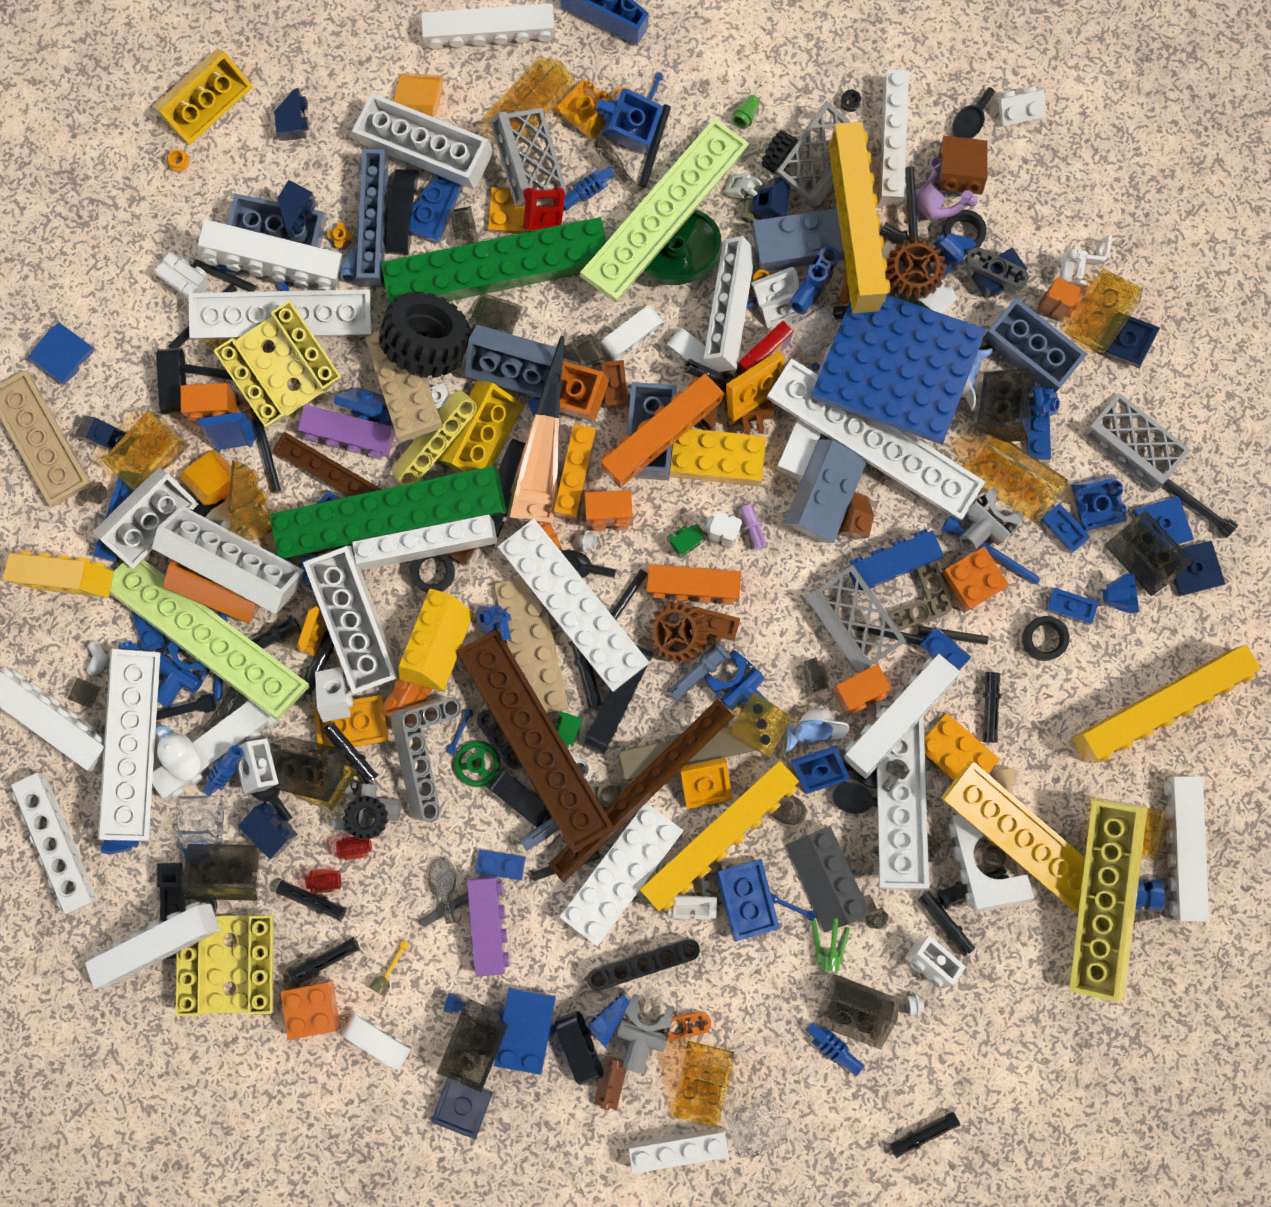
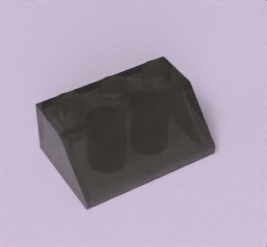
(1006, 404)
(1148, 553)
(307, 767)
(221, 872)
(857, 1011)
(473, 1046)

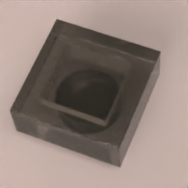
(84, 692)

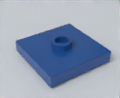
(362, 401)
(1171, 518)

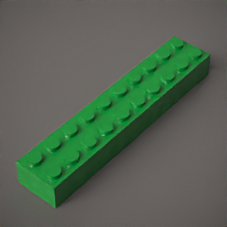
(497, 262)
(386, 512)

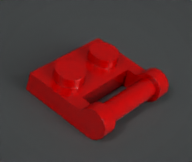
(543, 216)

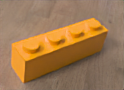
(575, 472)

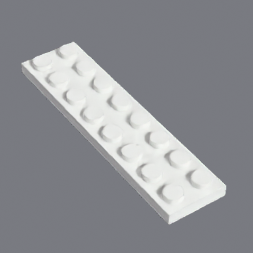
(236, 313)
(573, 605)
(129, 745)
(903, 816)

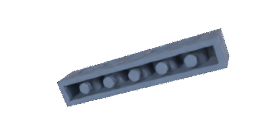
(372, 217)

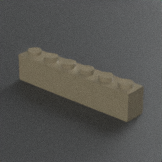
(723, 744)

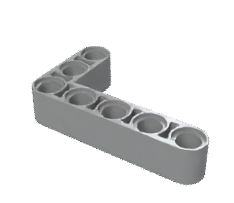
(419, 752)

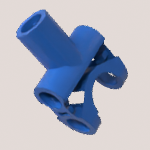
(813, 284)
(177, 675)
(741, 685)

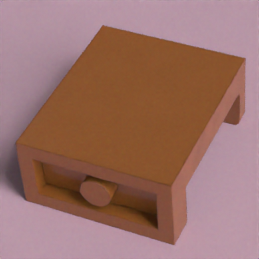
(963, 164)

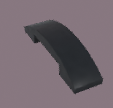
(400, 211)
(171, 893)

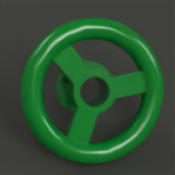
(468, 765)

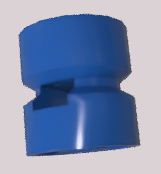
(1150, 895)

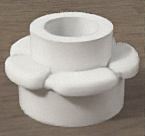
(588, 541)
(914, 1005)

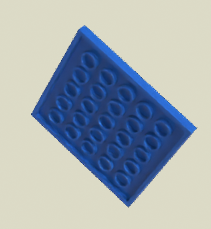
(900, 367)

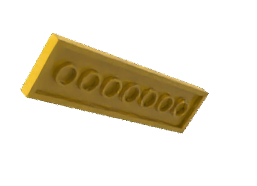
(1018, 833)

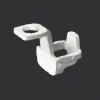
(1071, 256)

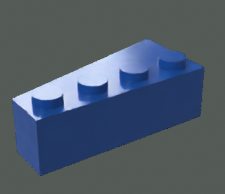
(619, 17)

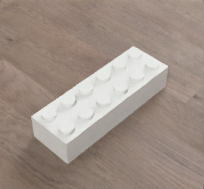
(423, 141)
(269, 256)
(227, 559)
(351, 619)
(51, 721)
(621, 874)

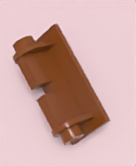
(610, 1084)

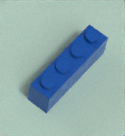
(897, 560)

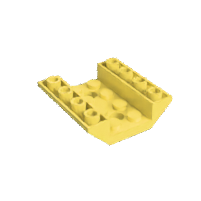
(266, 376)
(211, 963)

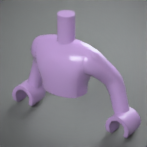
(930, 198)

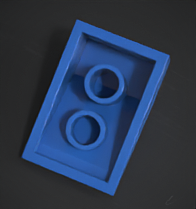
(528, 1030)

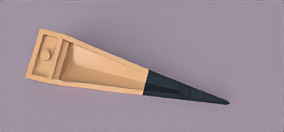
(536, 477)

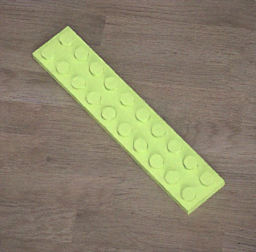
(664, 210)
(208, 639)

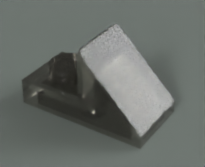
(464, 226)

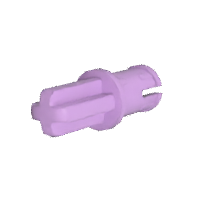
(753, 526)

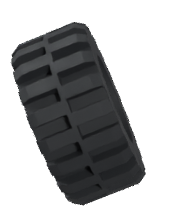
(419, 353)

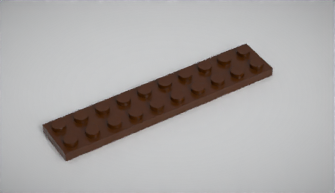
(535, 741)

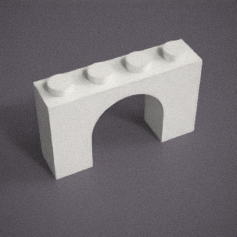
(984, 892)

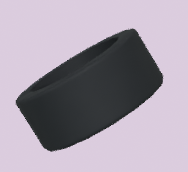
(971, 217)
(444, 584)
(1062, 631)

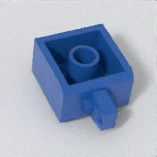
(630, 119)

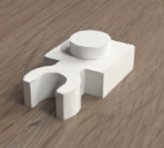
(741, 184)

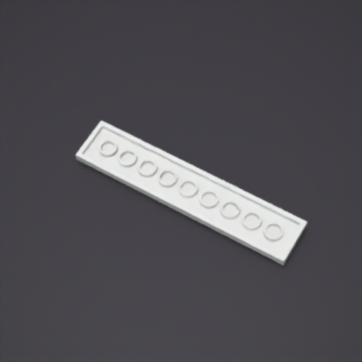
(882, 446)

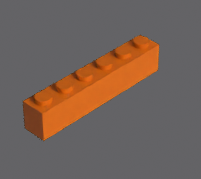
(662, 430)

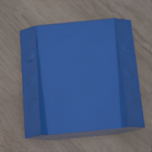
(228, 431)
(1099, 501)
(609, 1018)

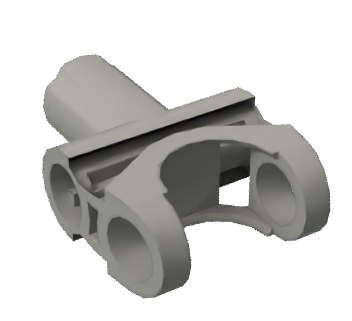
(987, 523)
(366, 816)
(642, 1035)

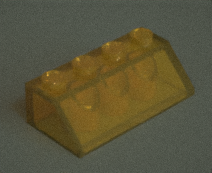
(537, 88)
(1017, 477)

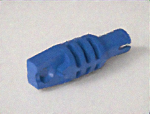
(588, 187)
(223, 770)
(834, 1048)

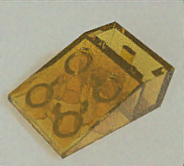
(248, 503)
(702, 1084)

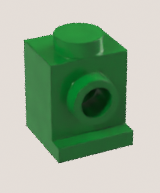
(686, 539)
(568, 728)

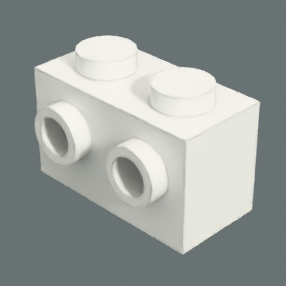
(935, 962)

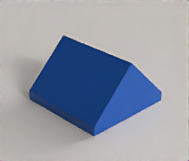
(821, 769)

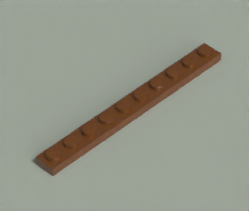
(336, 476)
(649, 783)

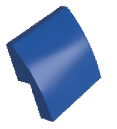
(60, 353)

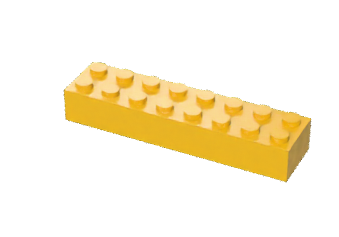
(858, 217)
(1166, 703)

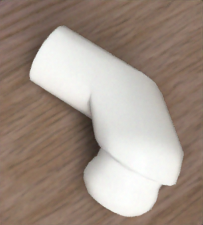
(98, 660)

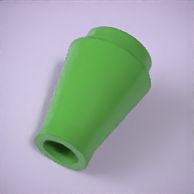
(745, 113)

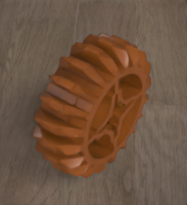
(906, 254)
(663, 622)

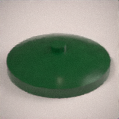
(688, 253)

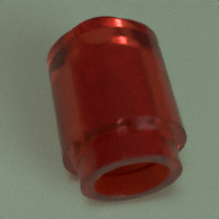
(352, 848)
(323, 880)

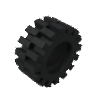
(778, 151)
(351, 817)

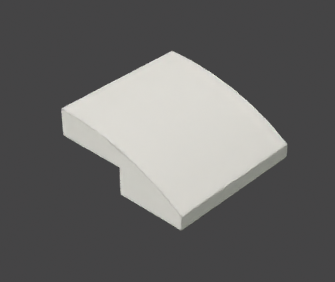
(774, 294)

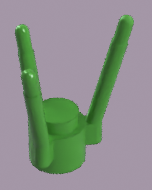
(831, 958)

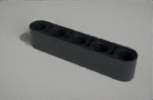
(507, 474)
(613, 711)
(633, 970)

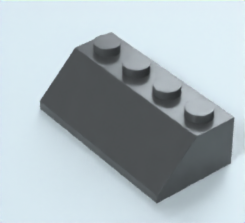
(827, 879)

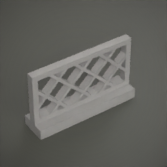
(512, 157)
(825, 181)
(1128, 457)
(839, 630)

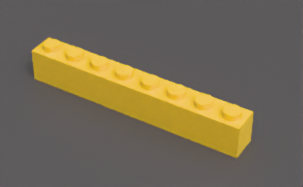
(719, 836)

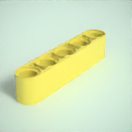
(432, 450)

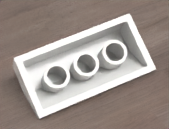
(134, 523)

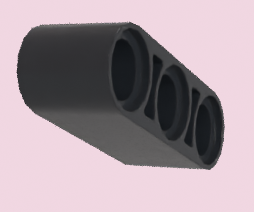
(170, 377)
(491, 734)
(519, 798)
(579, 1048)

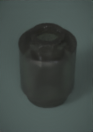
(815, 675)

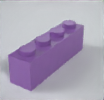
(346, 431)
(486, 925)

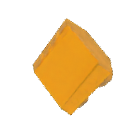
(420, 92)
(579, 108)
(208, 478)
(312, 632)

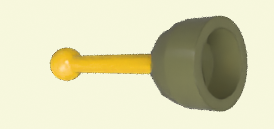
(381, 983)

